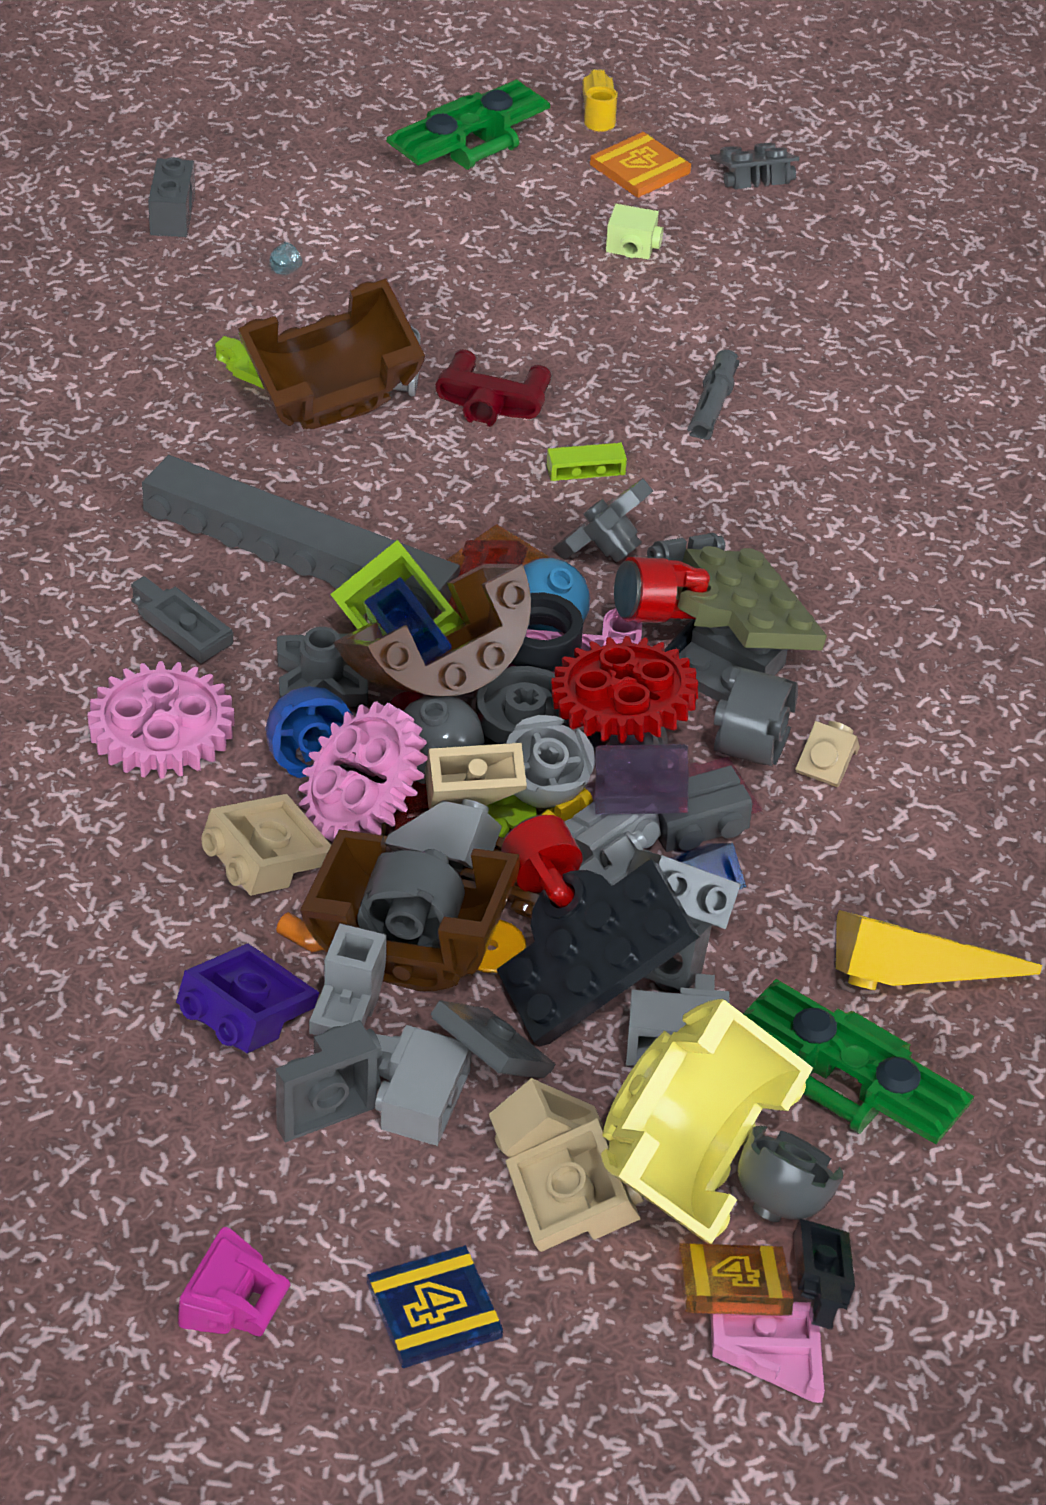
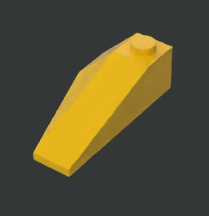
(898, 956)

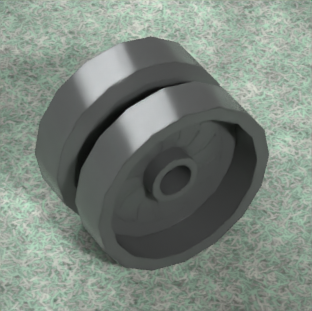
(510, 698)

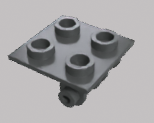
(763, 162)

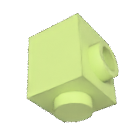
(633, 232)

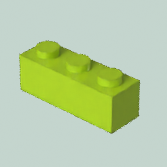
(586, 461)

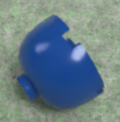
(298, 723)

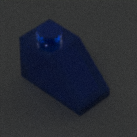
(397, 607)

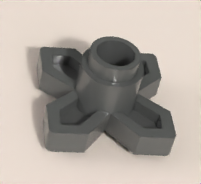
(608, 525)
(317, 663)

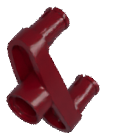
(489, 396)

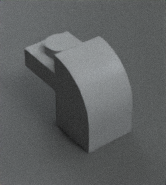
(352, 979)

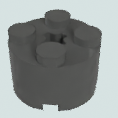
(755, 716)
(411, 896)

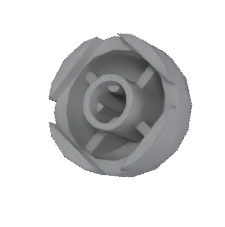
(554, 760)

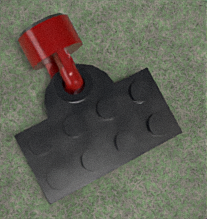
(585, 930)

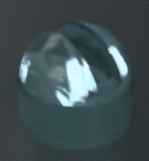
(285, 259)

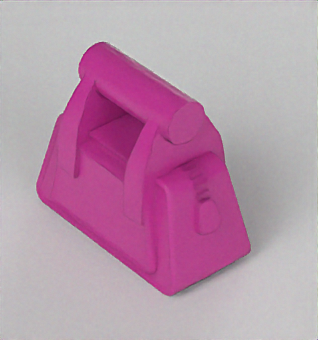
(223, 1284)

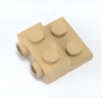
(263, 842)
(569, 1189)

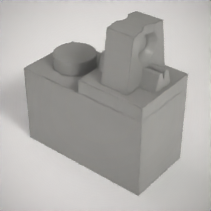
(662, 1011)
(423, 1084)

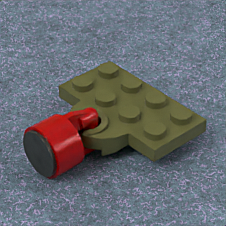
(718, 591)

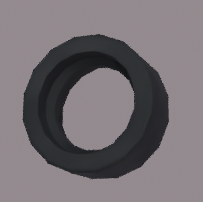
(555, 612)

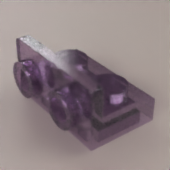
(642, 779)

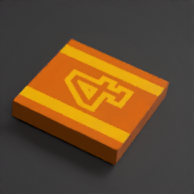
(640, 164)

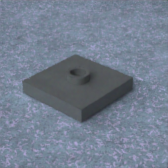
(492, 1040)

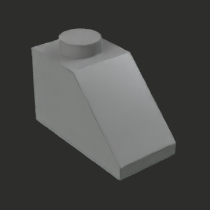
(449, 829)

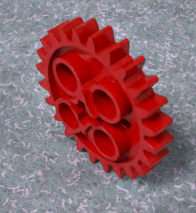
(624, 689)

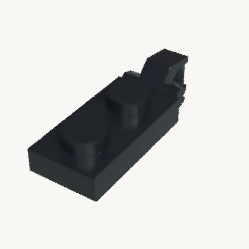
(823, 1270)

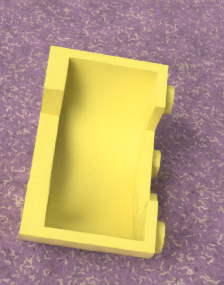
(694, 1108)

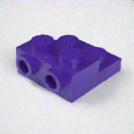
(244, 997)

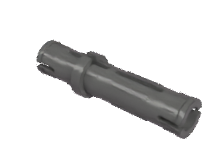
(717, 385)

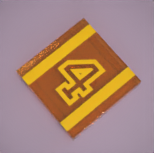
(735, 1279)

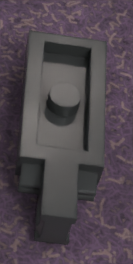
(181, 620)

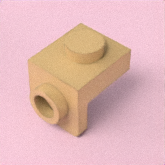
(828, 752)

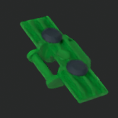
(483, 114)
(865, 1051)

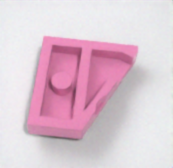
(773, 1348)

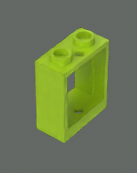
(382, 571)

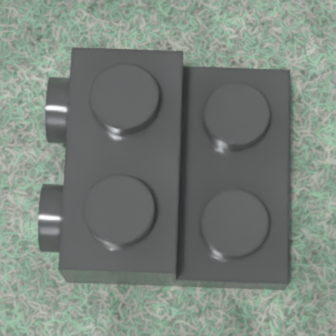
(717, 652)
(331, 1083)

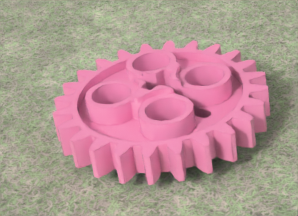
(161, 719)
(377, 743)

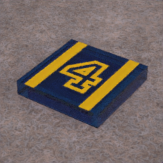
(434, 1306)

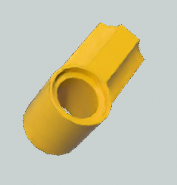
(599, 101)

